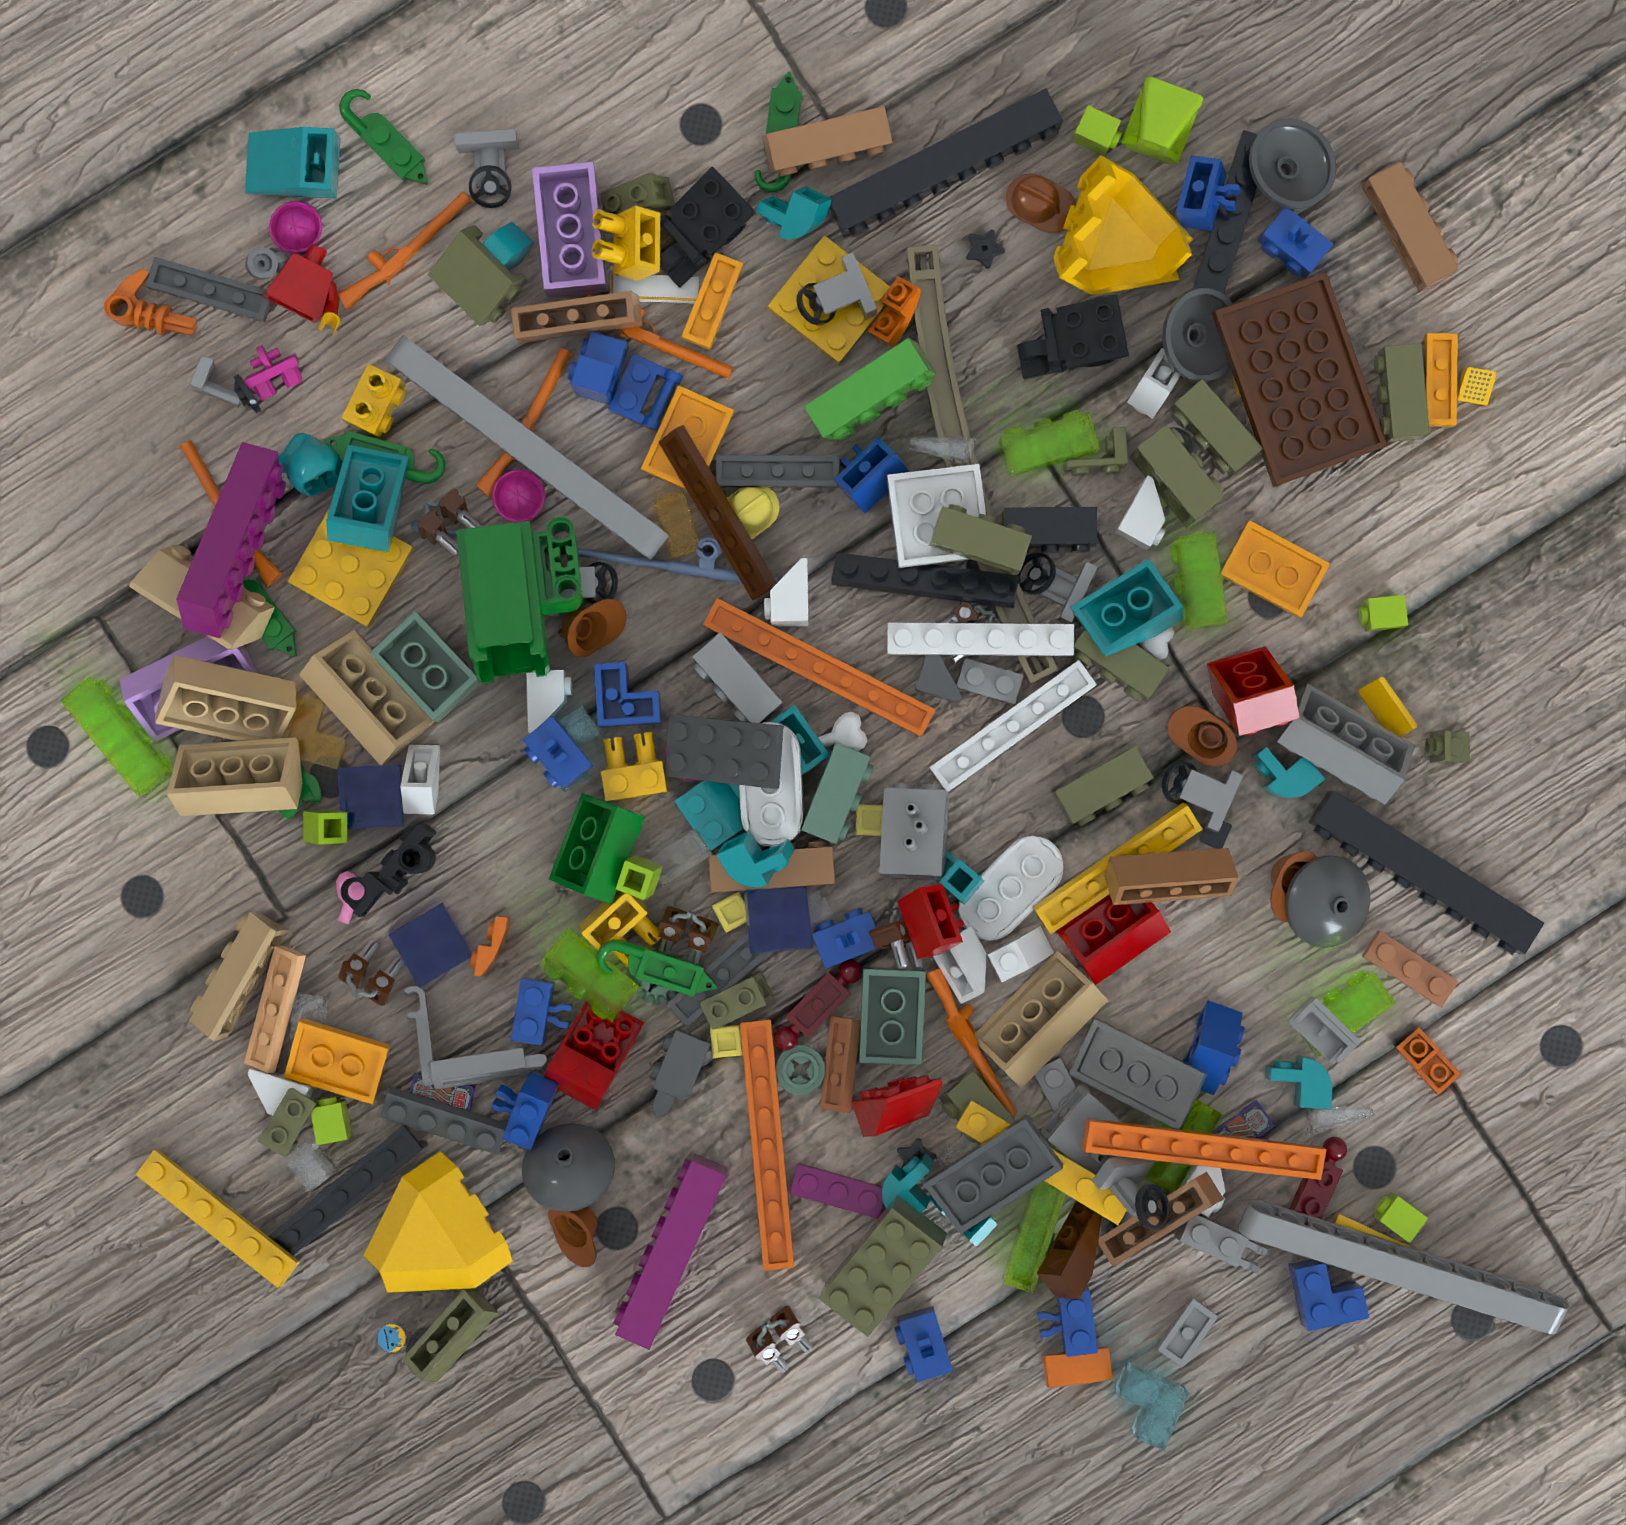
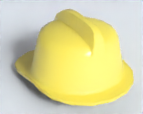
(755, 508)

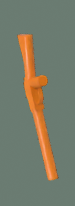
(388, 269)
(655, 341)
(488, 480)
(266, 569)
(965, 1033)

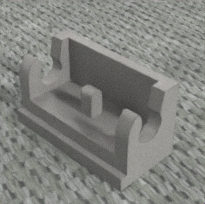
(1324, 1030)

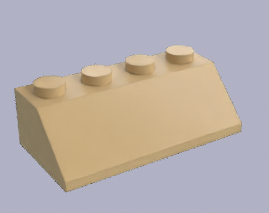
(162, 580)
(365, 697)
(224, 701)
(236, 777)
(237, 976)
(1040, 1018)

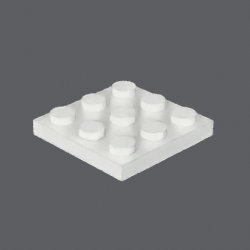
(916, 505)

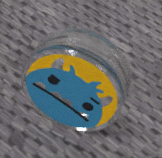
(392, 1337)

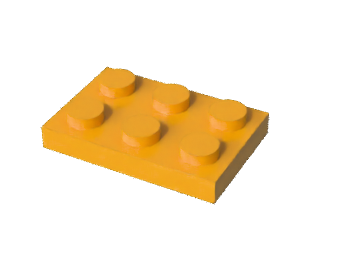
(705, 423)
(1274, 569)
(336, 1061)

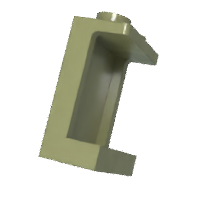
(476, 277)

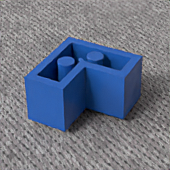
(598, 367)
(619, 707)
(1215, 1044)
(1324, 1304)

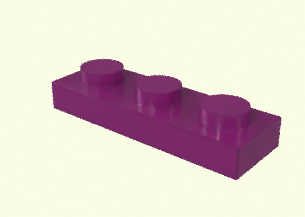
(837, 1190)

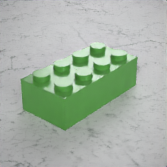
(871, 390)

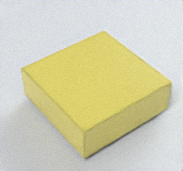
(869, 820)
(731, 911)
(726, 1041)

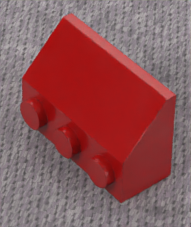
(1112, 935)

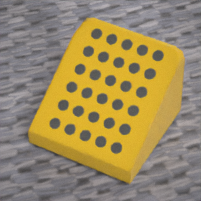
(1475, 385)

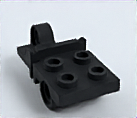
(702, 222)
(1080, 335)
(395, 865)

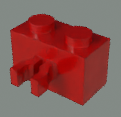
(930, 921)

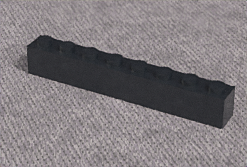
(945, 163)
(1425, 872)

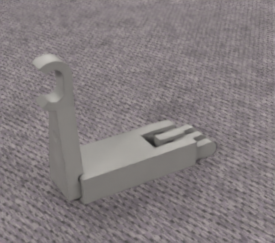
(471, 1068)

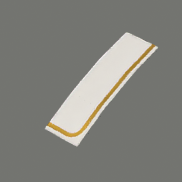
(657, 289)

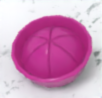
(295, 226)
(518, 495)

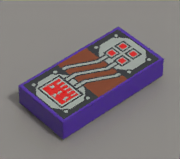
(455, 1096)
(1249, 1123)

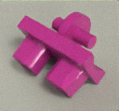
(261, 381)

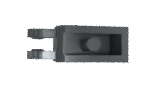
(679, 1069)

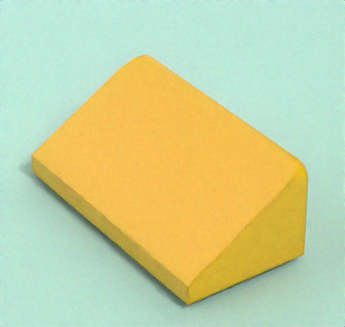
(1387, 707)

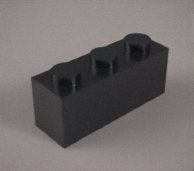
(1056, 527)

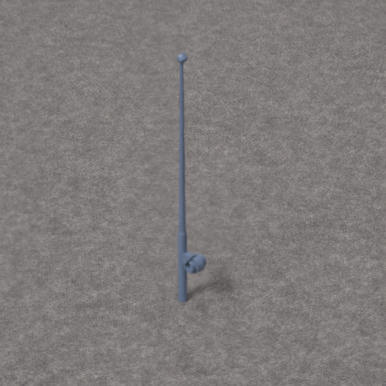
(705, 568)

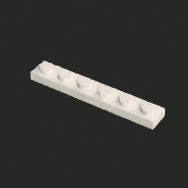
(980, 639)
(1012, 726)

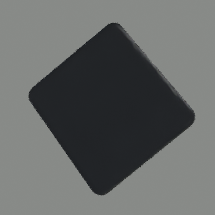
(1216, 839)

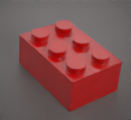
(1253, 691)

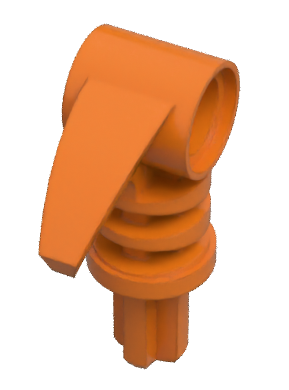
(142, 314)

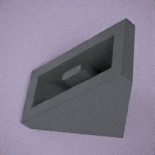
(936, 680)

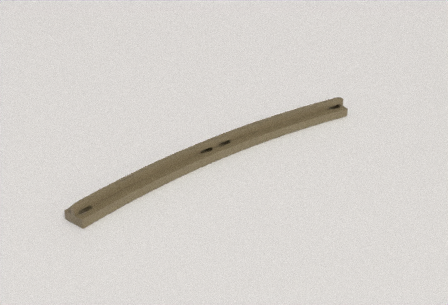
(949, 412)

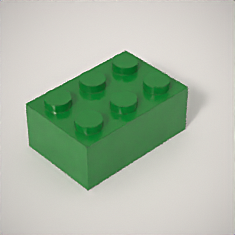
(596, 848)

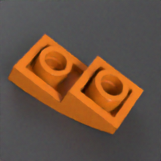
(900, 305)
(487, 954)
(1428, 1061)
(1077, 1369)

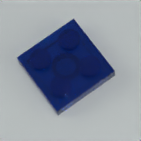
(371, 796)
(778, 919)
(431, 945)

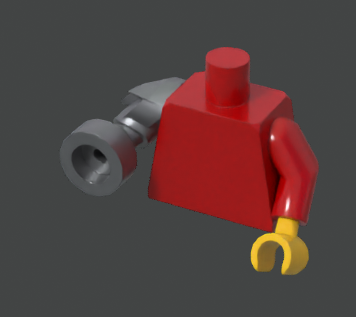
(299, 283)

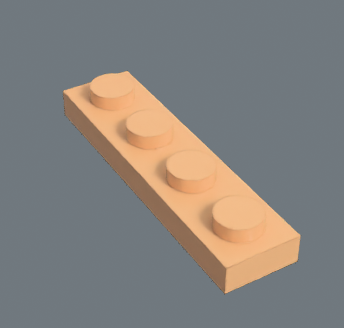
(274, 1009)

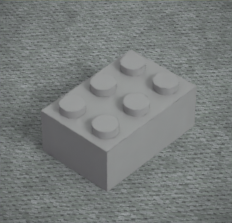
(736, 681)

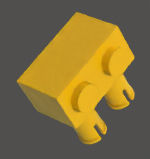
(635, 242)
(374, 401)
(634, 781)
(615, 920)

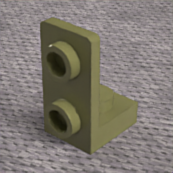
(646, 192)
(1114, 445)
(1448, 747)
(737, 1001)
(287, 1122)

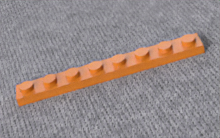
(819, 667)
(767, 1144)
(1203, 1149)

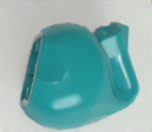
(310, 464)

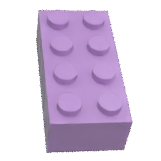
(564, 210)

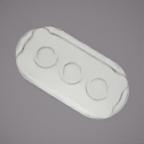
(778, 812)
(1012, 887)

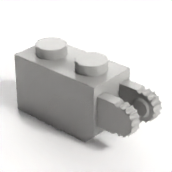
(1219, 1241)

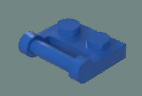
(636, 388)

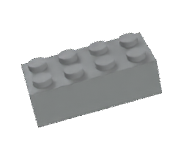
(1347, 745)

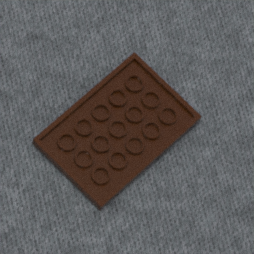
(1299, 379)

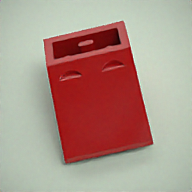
(592, 1055)
(895, 1104)

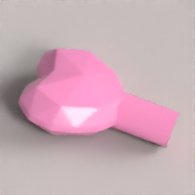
(355, 892)

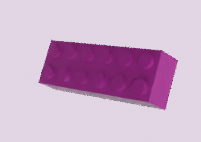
(231, 541)
(669, 1256)

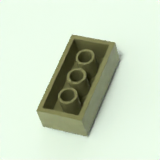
(883, 1266)

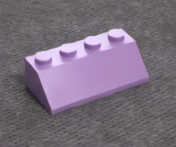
(143, 687)

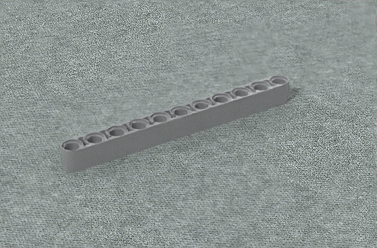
(526, 447)
(1403, 1266)

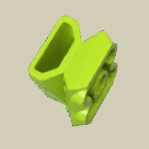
(1161, 120)

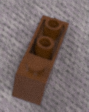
(1072, 1254)

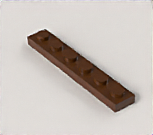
(717, 512)

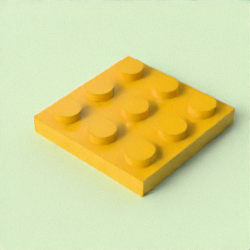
(848, 324)
(348, 575)

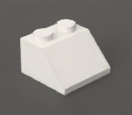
(789, 598)

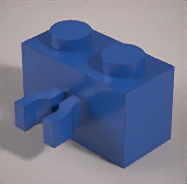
(1204, 192)
(1294, 243)
(866, 476)
(557, 753)
(845, 939)
(534, 1011)
(527, 1109)
(1075, 1324)
(924, 1344)

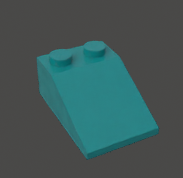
(367, 498)
(1129, 609)
(713, 811)

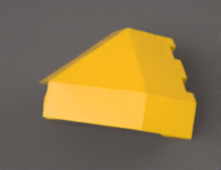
(1119, 234)
(435, 1233)

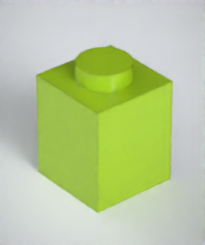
(1097, 131)
(1383, 613)
(325, 827)
(639, 877)
(331, 1121)
(1399, 1216)

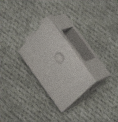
(914, 832)
(1067, 1128)

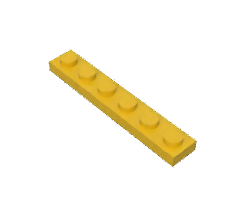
(1091, 885)
(1071, 1180)
(217, 1218)

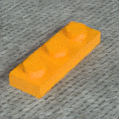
(712, 301)
(1441, 378)

